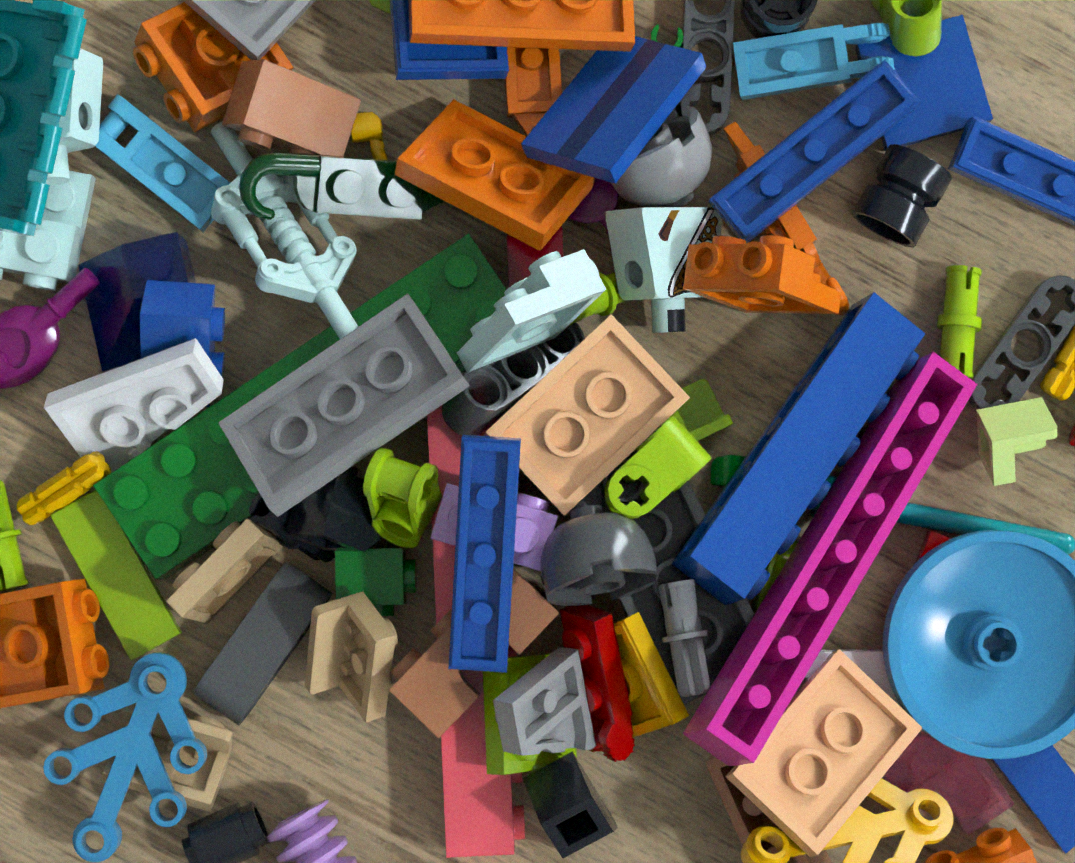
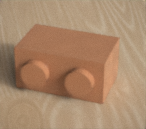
(289, 111)

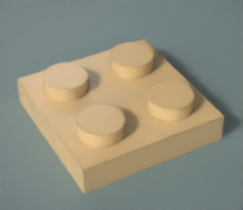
(238, 558)

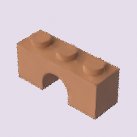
(443, 694)

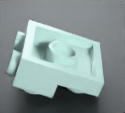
(57, 243)
(534, 308)

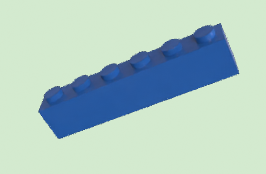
(799, 451)

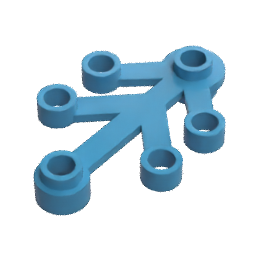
(131, 747)

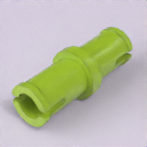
(960, 317)

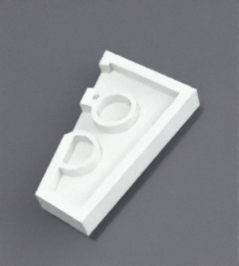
(135, 402)

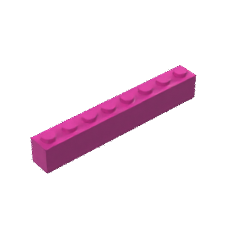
(829, 563)

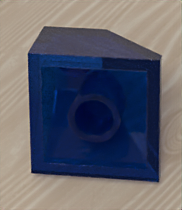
(118, 298)

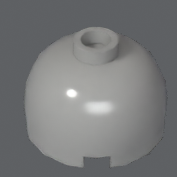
(669, 164)

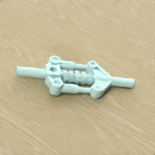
(304, 274)

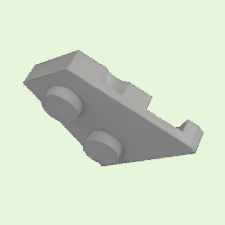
(546, 708)

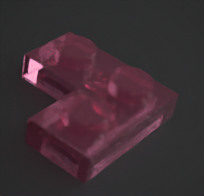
(959, 778)

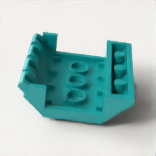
(35, 89)

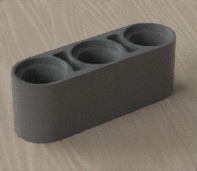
(505, 382)
(261, 643)

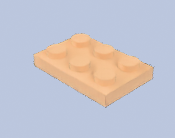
(589, 414)
(826, 753)

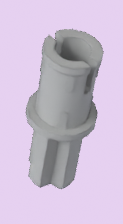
(685, 637)

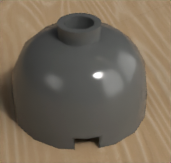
(596, 556)

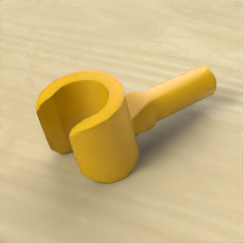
(369, 128)

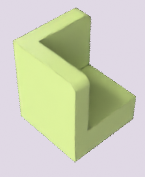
(1012, 430)

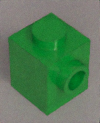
(379, 573)

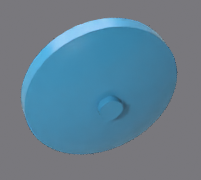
(986, 644)

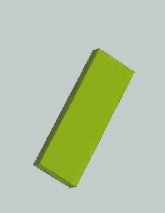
(116, 575)

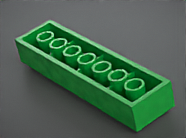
(192, 481)

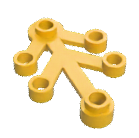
(866, 829)

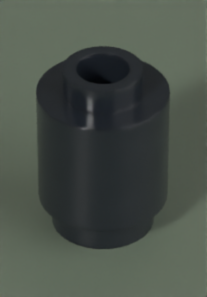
(226, 835)

